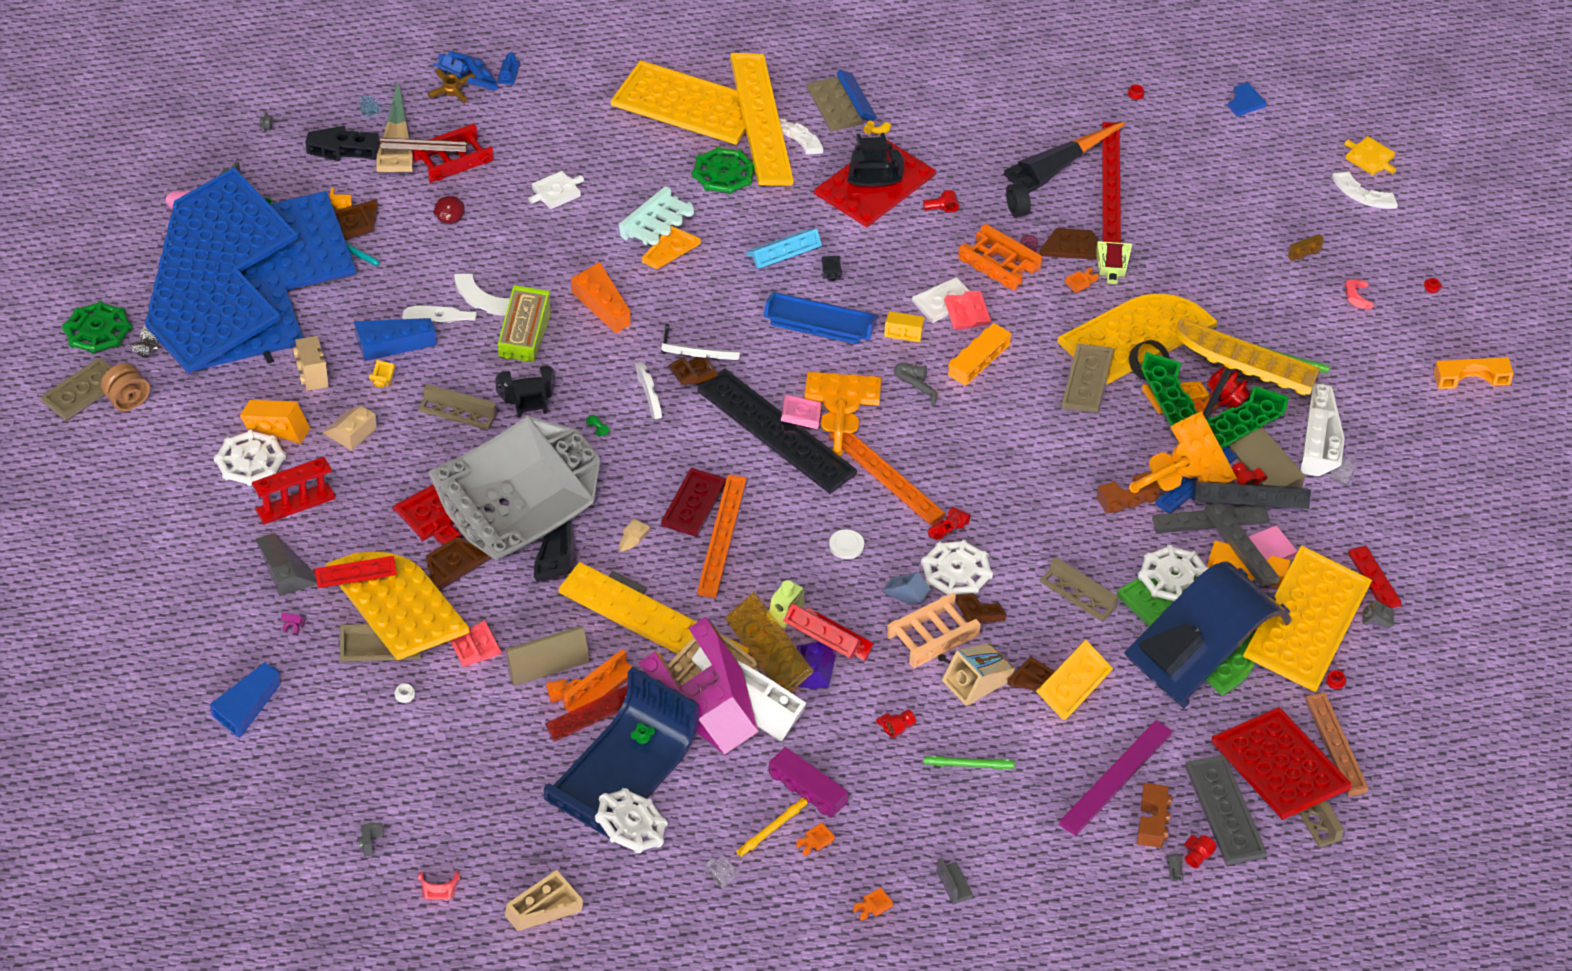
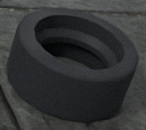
(1018, 199)

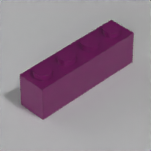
(808, 782)

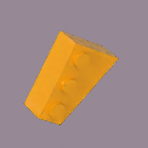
(276, 418)

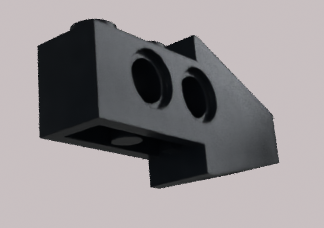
(338, 143)

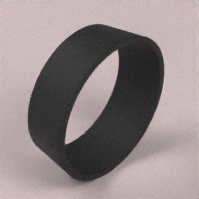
(1133, 356)

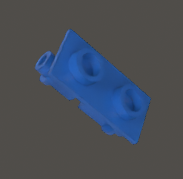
(446, 65)
(508, 69)

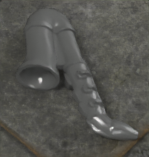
(915, 376)

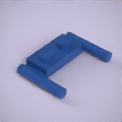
(477, 66)

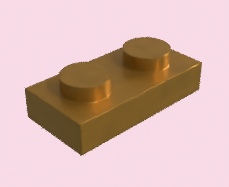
(1305, 247)

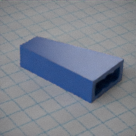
(246, 699)

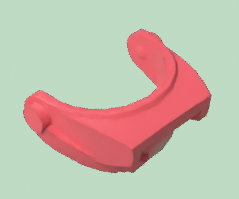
(1352, 295)
(439, 891)

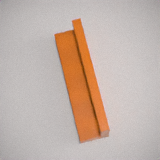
(599, 684)

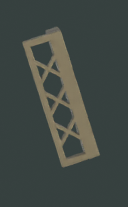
(460, 404)
(1083, 588)
(1329, 820)

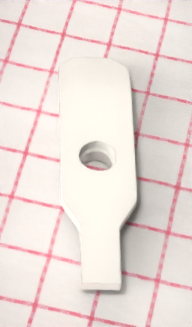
(448, 314)

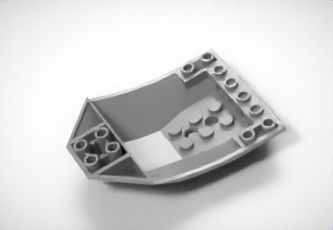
(537, 467)

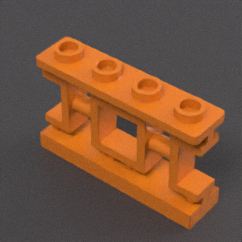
(1005, 247)

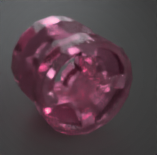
(1030, 242)

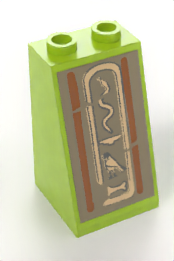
(524, 323)

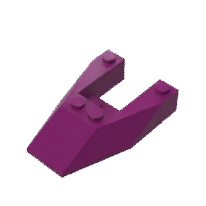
(720, 690)

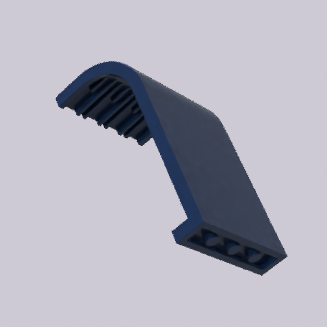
(1225, 610)
(621, 762)

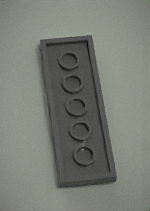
(1225, 810)

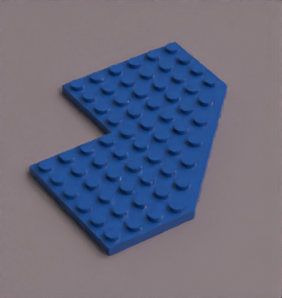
(313, 258)
(199, 293)

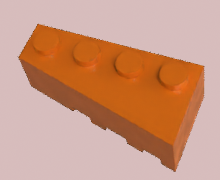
(600, 295)

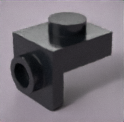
(831, 268)

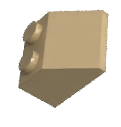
(352, 427)

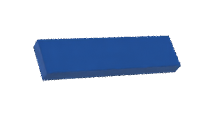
(856, 95)

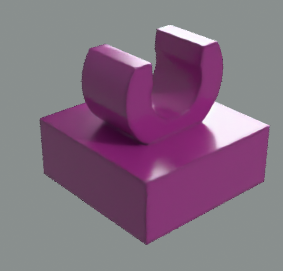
(292, 620)

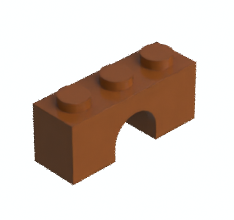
(1115, 498)
(1152, 829)

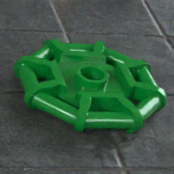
(720, 180)
(104, 316)

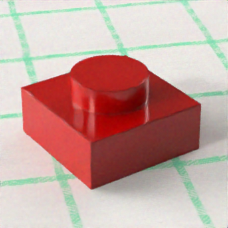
(446, 534)

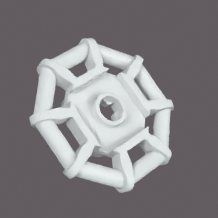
(253, 448)
(1163, 571)
(953, 576)
(622, 812)

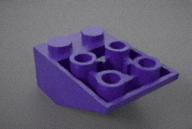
(821, 660)

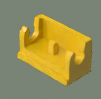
(904, 326)

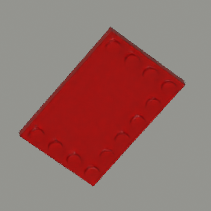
(870, 203)
(1281, 763)

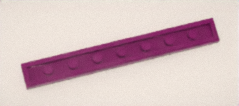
(1115, 778)

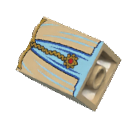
(977, 672)

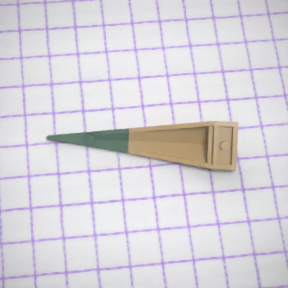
(395, 159)

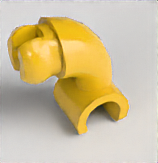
(884, 128)

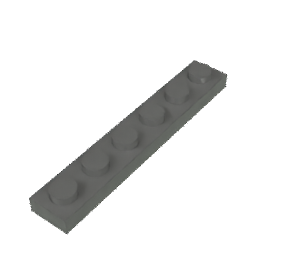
(1199, 520)
(1241, 544)

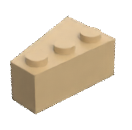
(311, 363)
(543, 902)

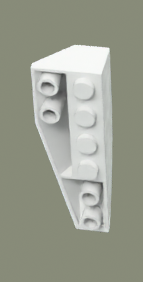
(1323, 433)
(773, 706)

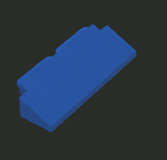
(819, 318)

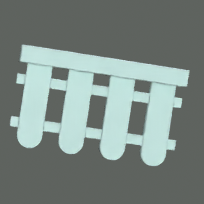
(647, 217)

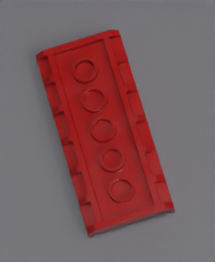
(423, 512)

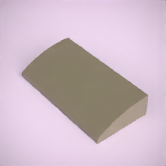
(1262, 452)
(363, 644)
(547, 655)

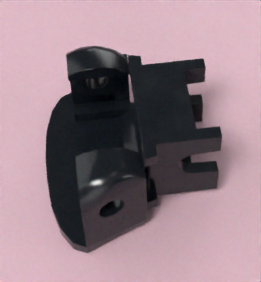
(870, 165)
(526, 393)

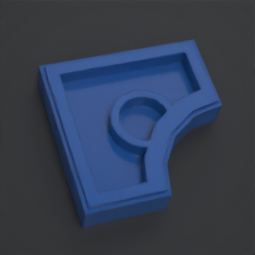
(1246, 100)

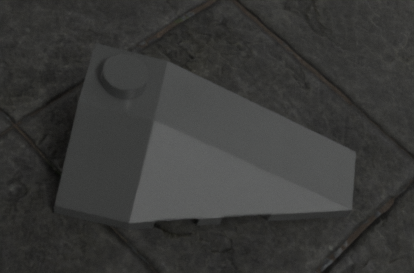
(285, 567)

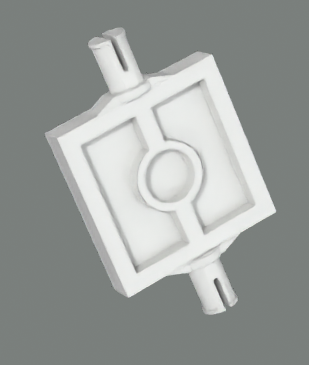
(556, 190)

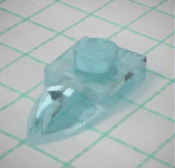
(368, 105)

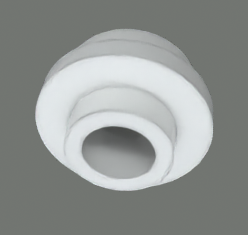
(404, 688)

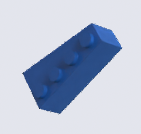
(393, 337)

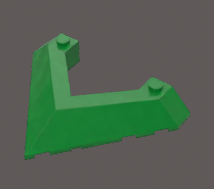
(1227, 427)

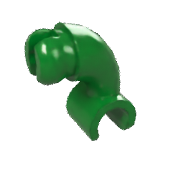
(601, 430)

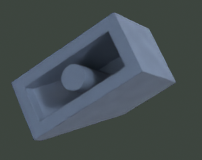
(908, 588)

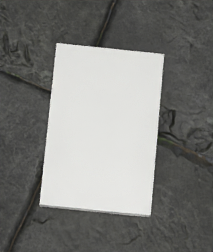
(932, 301)

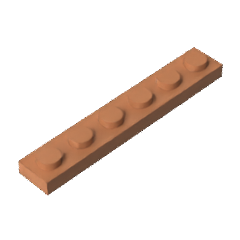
(1336, 742)

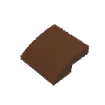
(692, 371)

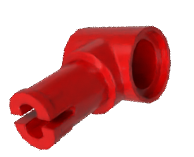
(946, 202)
(956, 519)

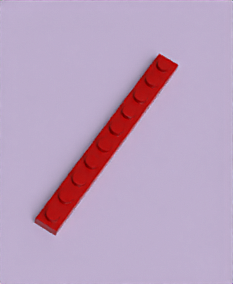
(1111, 186)

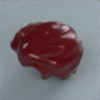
(449, 209)

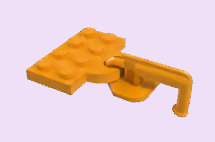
(842, 396)
(1193, 457)

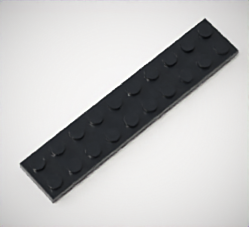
(784, 438)

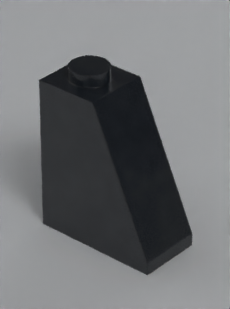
(1172, 647)

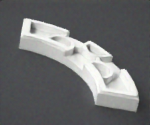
(798, 132)
(1354, 190)
(477, 298)
(700, 352)
(648, 385)

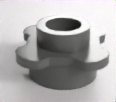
(266, 122)

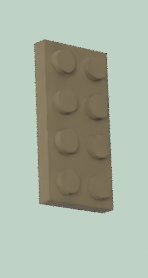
(834, 104)
(1087, 378)
(77, 391)

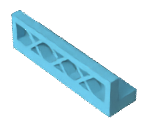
(785, 248)

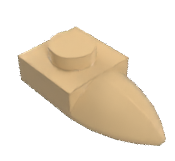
(633, 535)

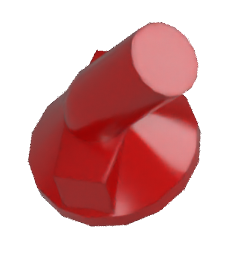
(936, 531)

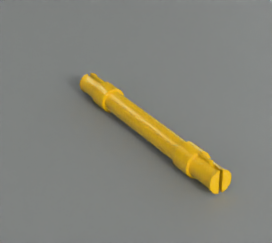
(754, 841)

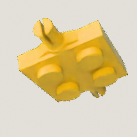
(1370, 156)

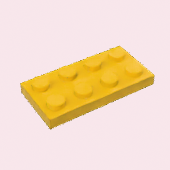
(1074, 680)

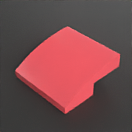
(967, 310)
(476, 645)

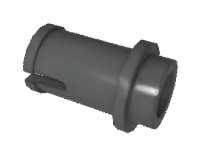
(1175, 866)

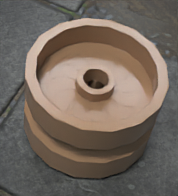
(125, 386)

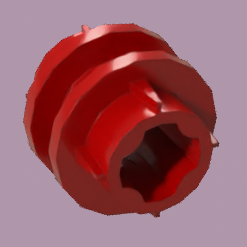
(1234, 390)

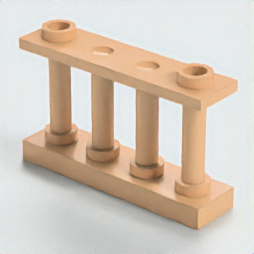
(934, 646)

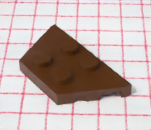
(357, 219)
(1070, 244)
(453, 561)

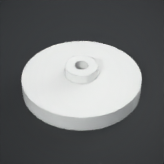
(846, 544)

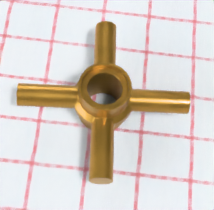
(450, 86)

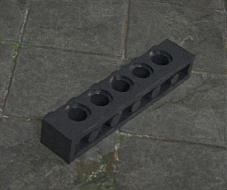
(1250, 494)

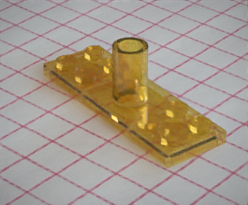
(768, 643)

